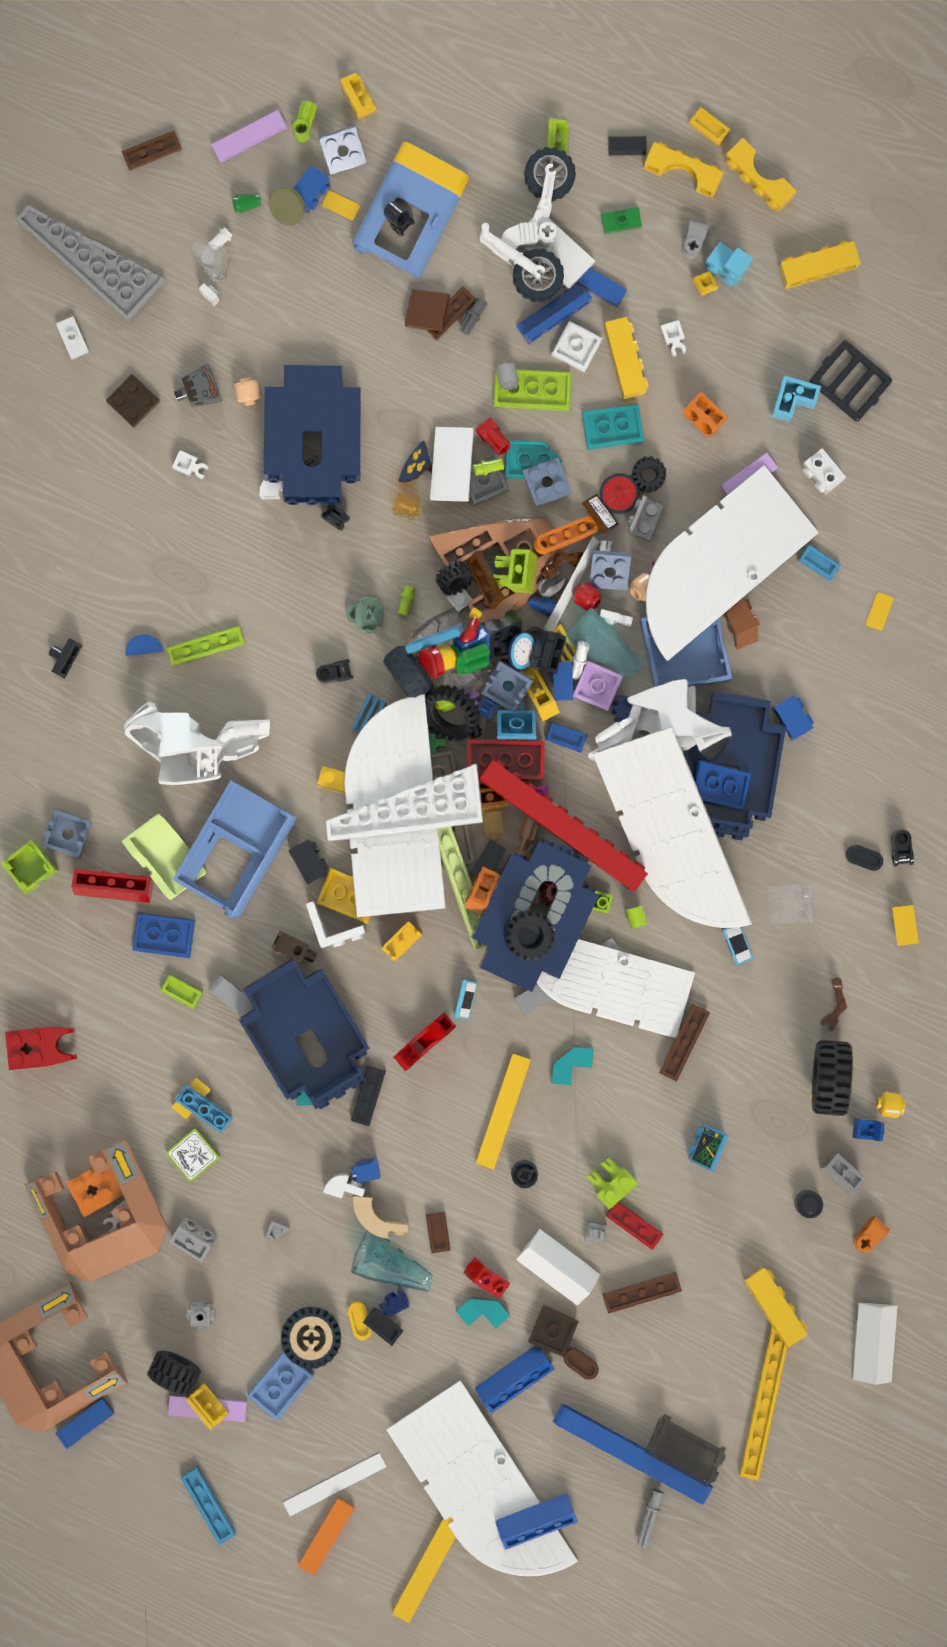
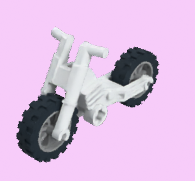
(533, 233)

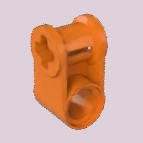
(872, 1233)

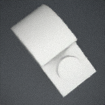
(271, 490)
(339, 1184)

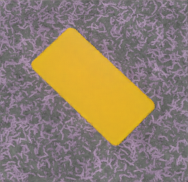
(341, 205)
(879, 611)

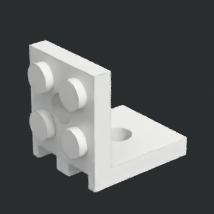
(336, 940)

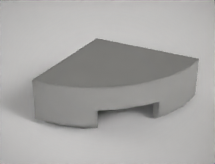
(276, 1230)

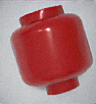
(587, 596)

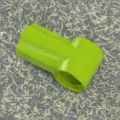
(304, 121)
(636, 917)

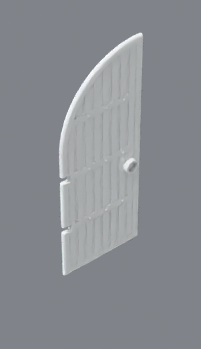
(622, 987)

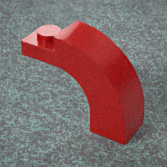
(424, 1041)

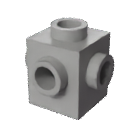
(204, 1308)

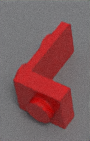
(485, 1278)

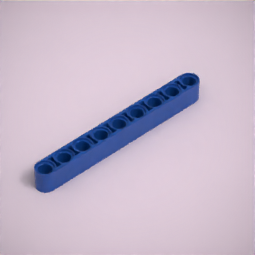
(629, 1452)

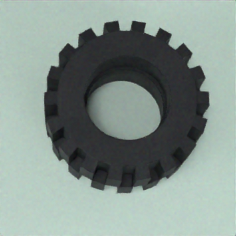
(545, 942)
(174, 1372)

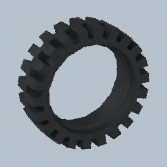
(459, 699)

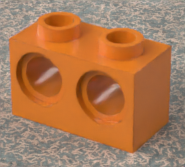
(705, 414)
(481, 890)

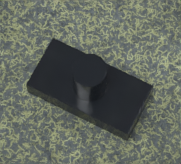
(65, 657)

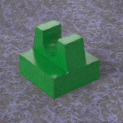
(435, 743)

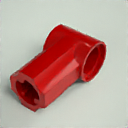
(490, 433)

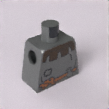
(199, 388)

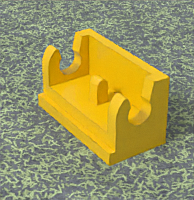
(357, 95)
(905, 925)
(401, 941)
(207, 1406)

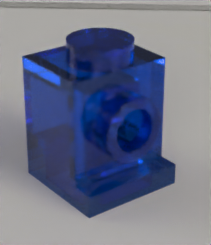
(621, 708)
(394, 1303)

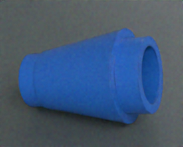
(543, 605)

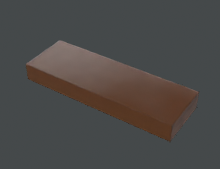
(151, 150)
(457, 306)
(485, 580)

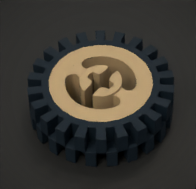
(311, 1358)

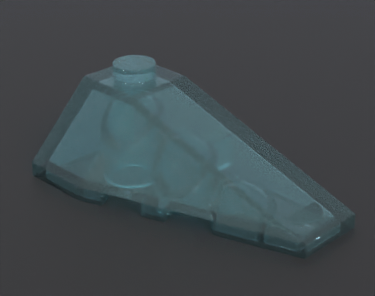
(604, 644)
(383, 1263)

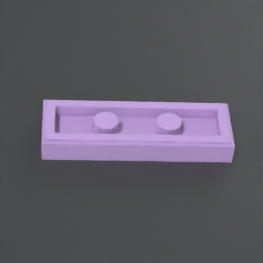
(743, 475)

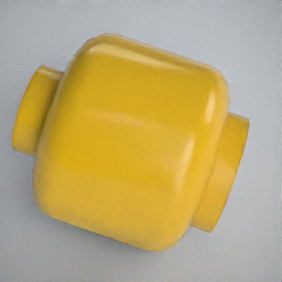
(890, 1105)

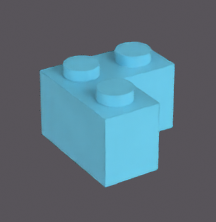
(728, 264)
(793, 393)

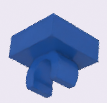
(487, 707)

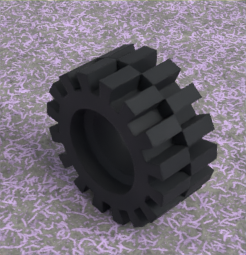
(649, 463)
(454, 578)

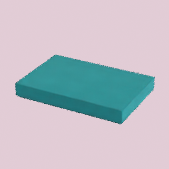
(612, 426)

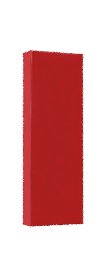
(634, 1225)

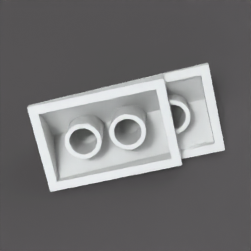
(559, 1267)
(874, 1343)

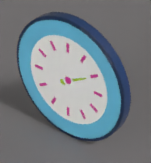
(520, 650)

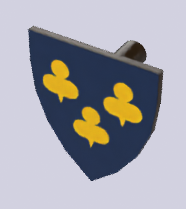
(416, 464)

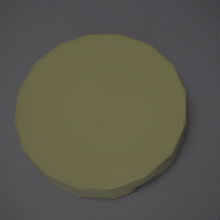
(287, 206)

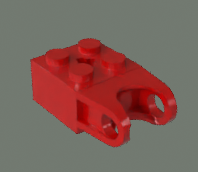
(44, 1047)

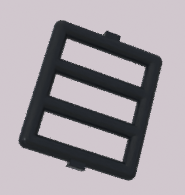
(872, 369)

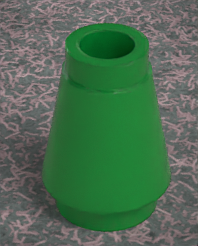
(245, 202)

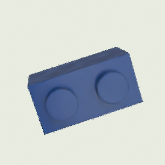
(312, 186)
(793, 717)

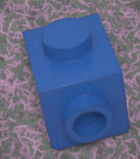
(868, 1129)

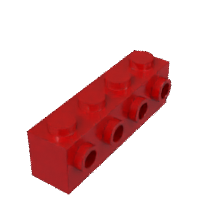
(112, 885)

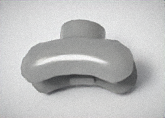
(550, 586)

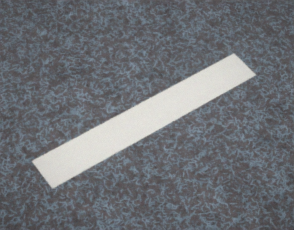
(573, 582)
(334, 1484)

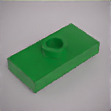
(621, 220)

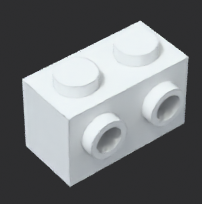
(823, 472)

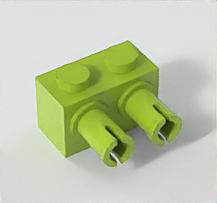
(521, 570)
(616, 1187)

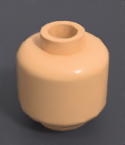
(247, 391)
(639, 587)

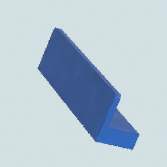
(554, 313)
(514, 1378)
(536, 1521)

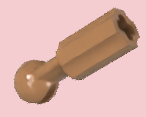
(527, 834)

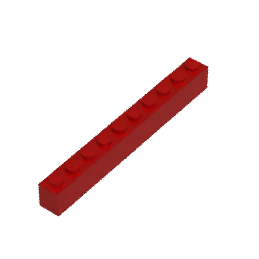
(563, 826)

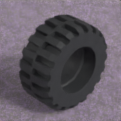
(832, 1077)

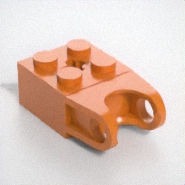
(107, 1190)

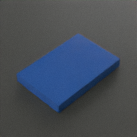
(722, 784)
(163, 935)

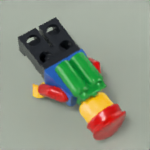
(474, 646)

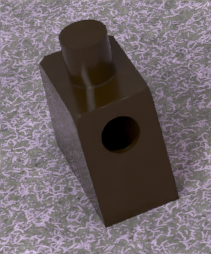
(285, 944)

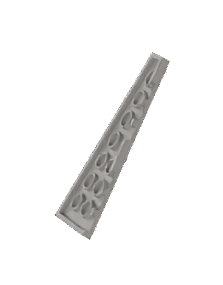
(108, 274)

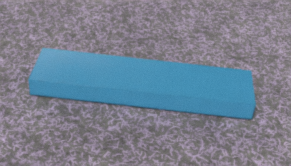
(208, 1505)

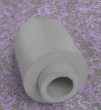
(507, 375)

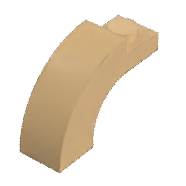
(372, 1221)

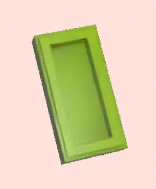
(181, 991)

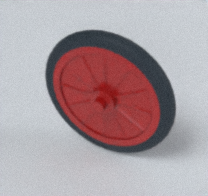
(619, 493)

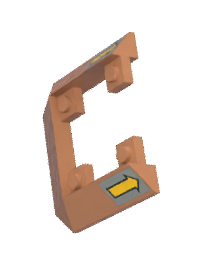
(139, 1219)
(47, 1406)

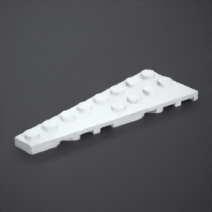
(437, 804)

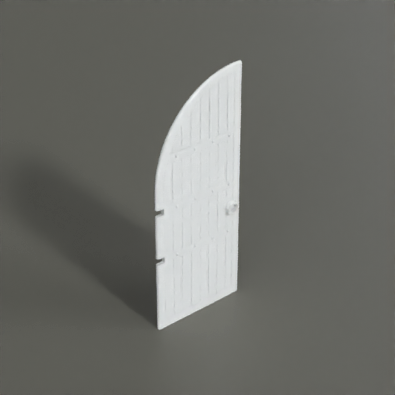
(722, 559)
(671, 829)
(401, 868)
(474, 1482)

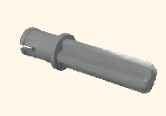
(650, 1517)

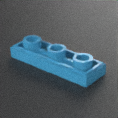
(195, 1101)

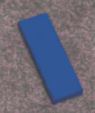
(602, 287)
(84, 1423)

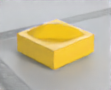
(705, 283)

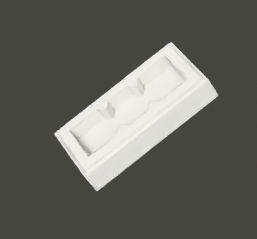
(72, 337)

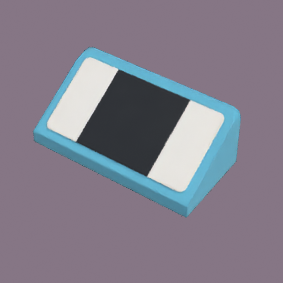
(737, 945)
(465, 999)

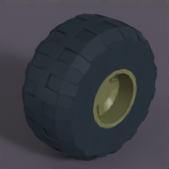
(408, 672)

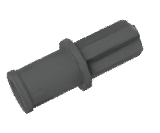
(473, 316)

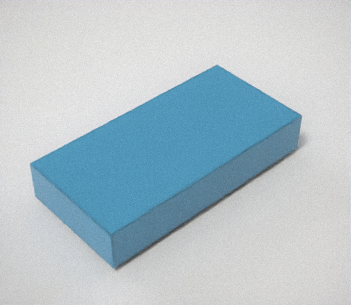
(819, 562)

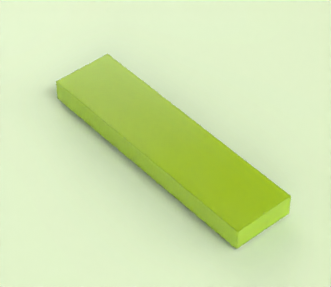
(205, 646)

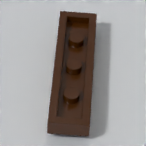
(684, 1042)
(642, 1292)

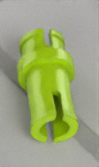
(488, 467)
(406, 600)

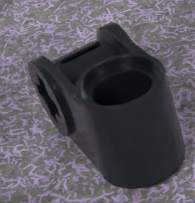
(398, 217)
(336, 672)
(902, 849)

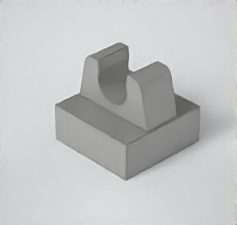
(595, 1232)

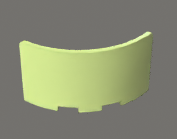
(161, 851)

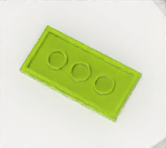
(536, 391)

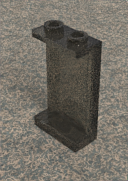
(685, 1451)

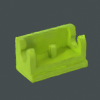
(558, 134)

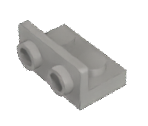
(645, 518)
(193, 1239)

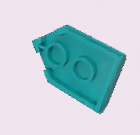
(526, 455)

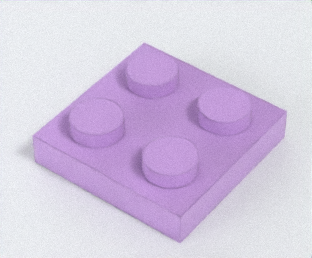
(597, 686)

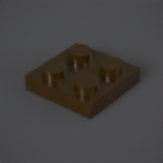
(132, 400)
(553, 1331)

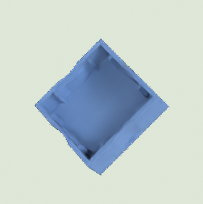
(699, 662)

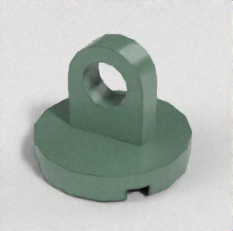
(367, 615)

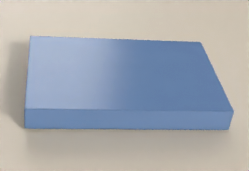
(280, 1386)

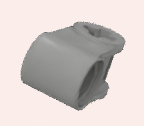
(694, 237)

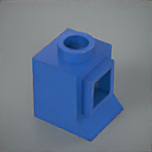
(366, 1170)

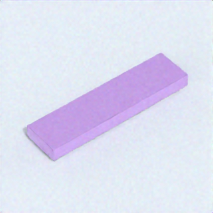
(249, 136)
(179, 1407)

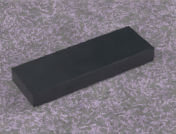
(368, 1096)

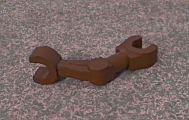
(558, 559)
(841, 1006)

